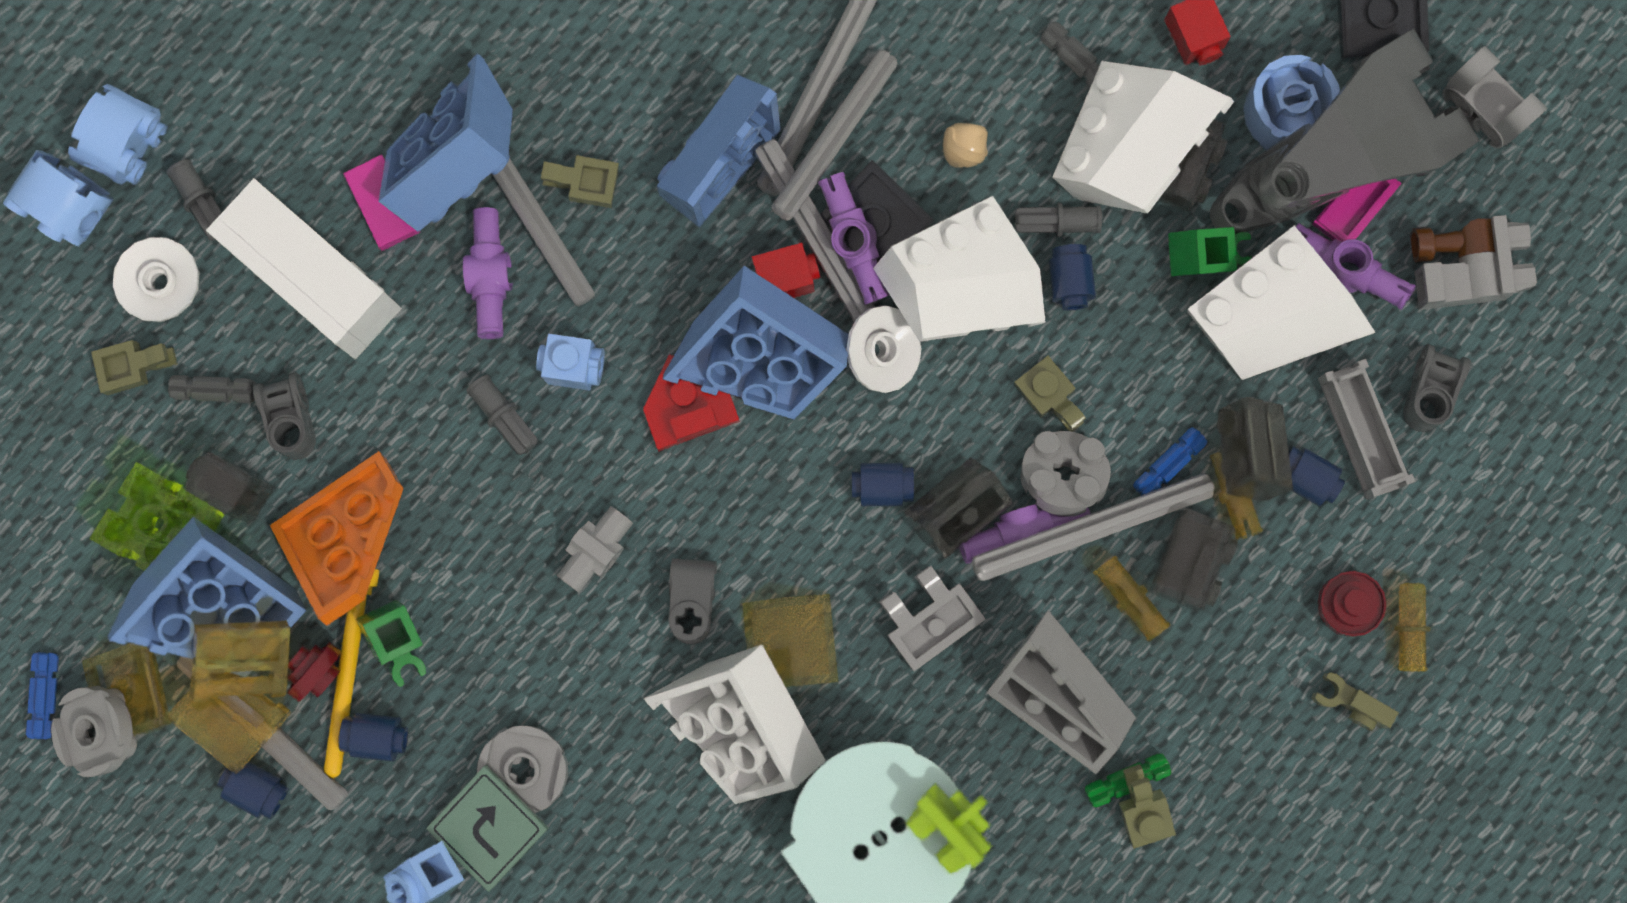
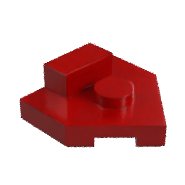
(685, 412)

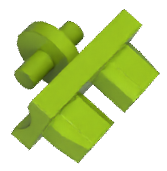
(957, 822)

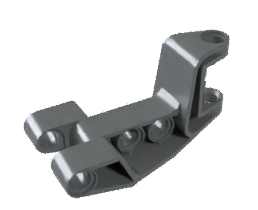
(1366, 136)

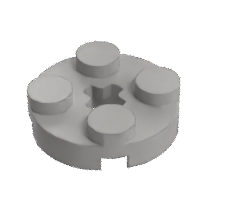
(1070, 450)
(112, 725)
(544, 755)

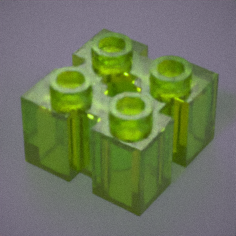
(149, 497)

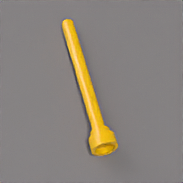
(345, 683)

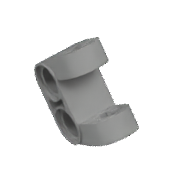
(1490, 101)

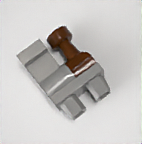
(1484, 263)

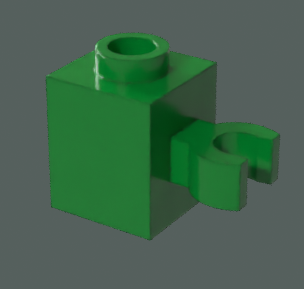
(1205, 251)
(391, 638)

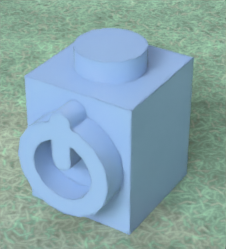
(570, 362)
(423, 877)

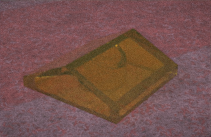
(795, 637)
(138, 678)

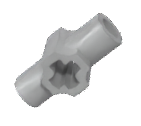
(594, 549)

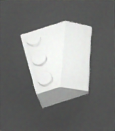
(1135, 135)
(964, 276)
(1279, 309)
(743, 724)

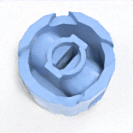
(1288, 97)
(116, 134)
(59, 198)

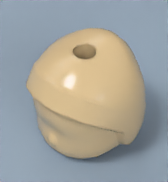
(965, 145)

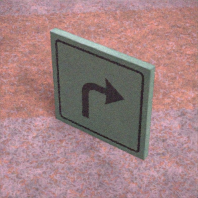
(487, 828)

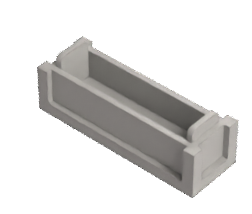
(1364, 430)

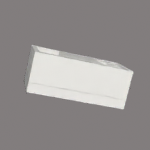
(304, 269)

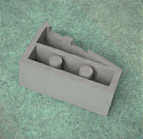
(1063, 695)

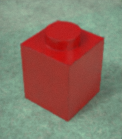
(1197, 30)
(788, 269)

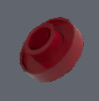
(1352, 604)
(312, 670)

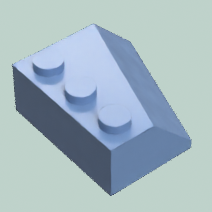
(720, 149)
(448, 151)
(760, 348)
(198, 583)

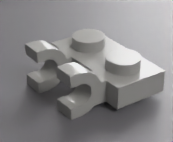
(936, 625)

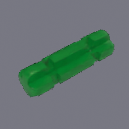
(1101, 791)

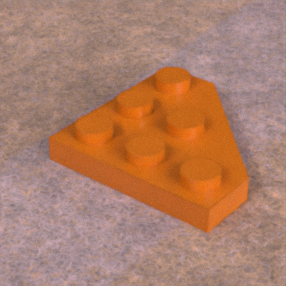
(340, 536)

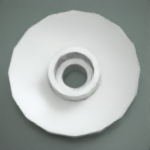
(140, 267)
(897, 345)

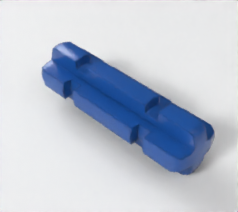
(1171, 462)
(42, 695)

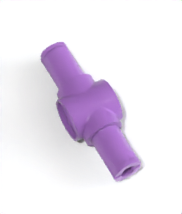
(844, 216)
(486, 273)
(1370, 275)
(1013, 527)

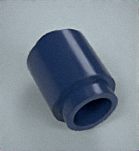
(1072, 277)
(1314, 476)
(883, 484)
(373, 736)
(253, 790)

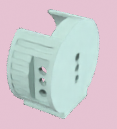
(849, 803)

